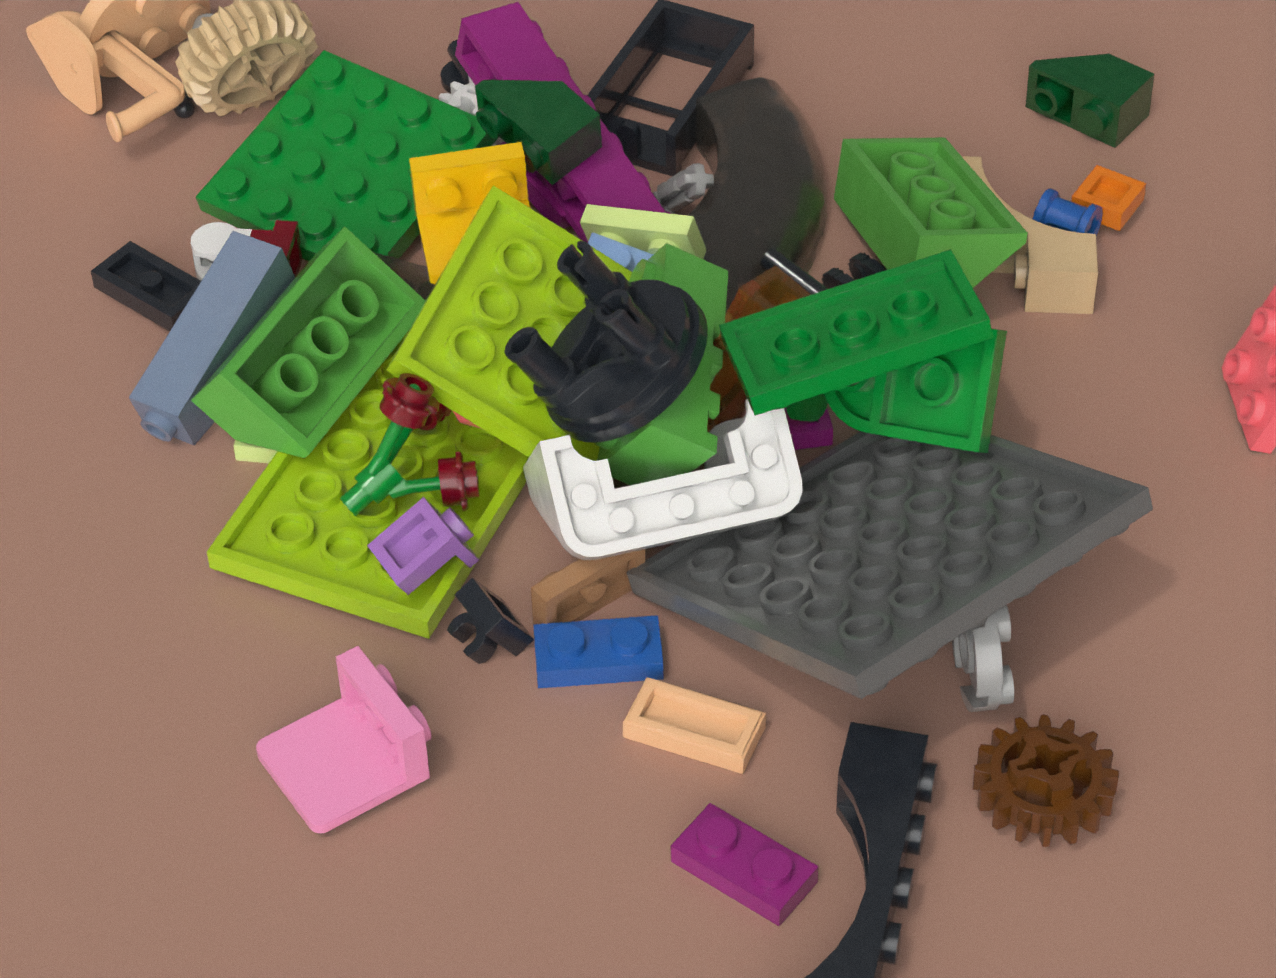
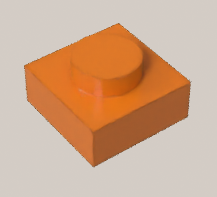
(1113, 192)

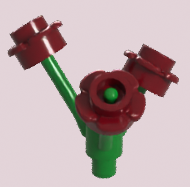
(410, 407)

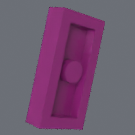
(744, 864)

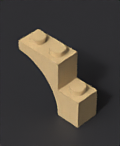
(1053, 266)

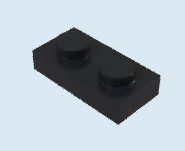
(145, 284)

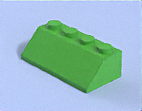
(922, 200)
(312, 350)

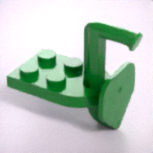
(929, 402)

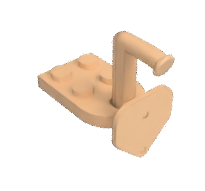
(120, 42)

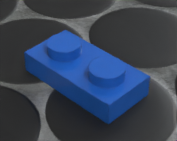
(598, 651)

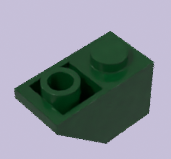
(1091, 94)
(548, 119)

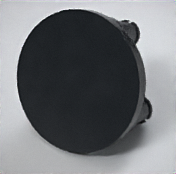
(617, 356)

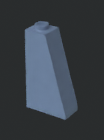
(220, 313)

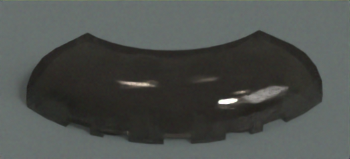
(765, 180)

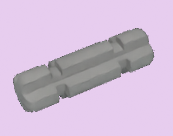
(683, 188)

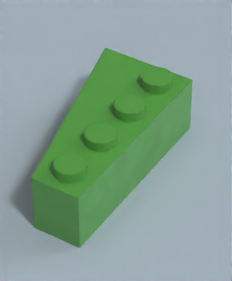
(677, 437)

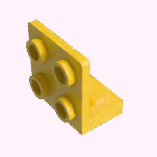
(451, 189)

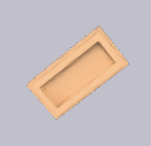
(694, 725)

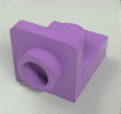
(422, 544)

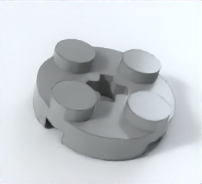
(981, 657)

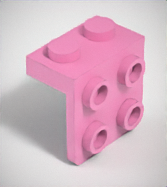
(350, 750)

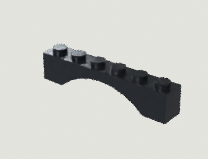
(878, 801)

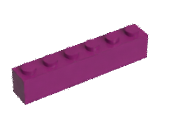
(512, 47)

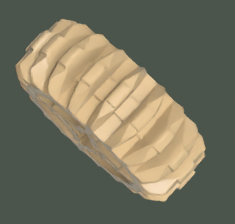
(245, 54)

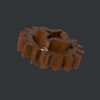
(1045, 780)

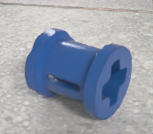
(1067, 215)

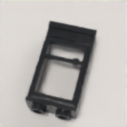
(685, 35)

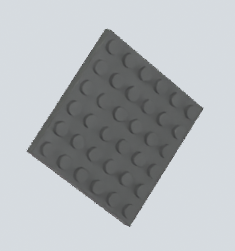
(891, 554)

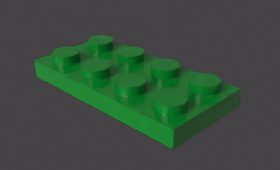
(855, 332)

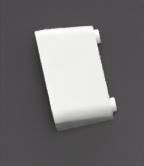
(742, 485)

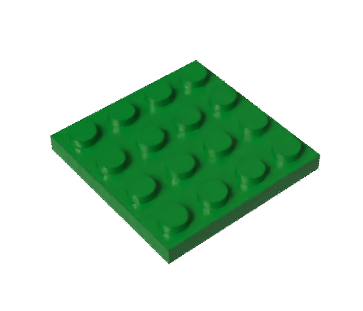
(339, 158)

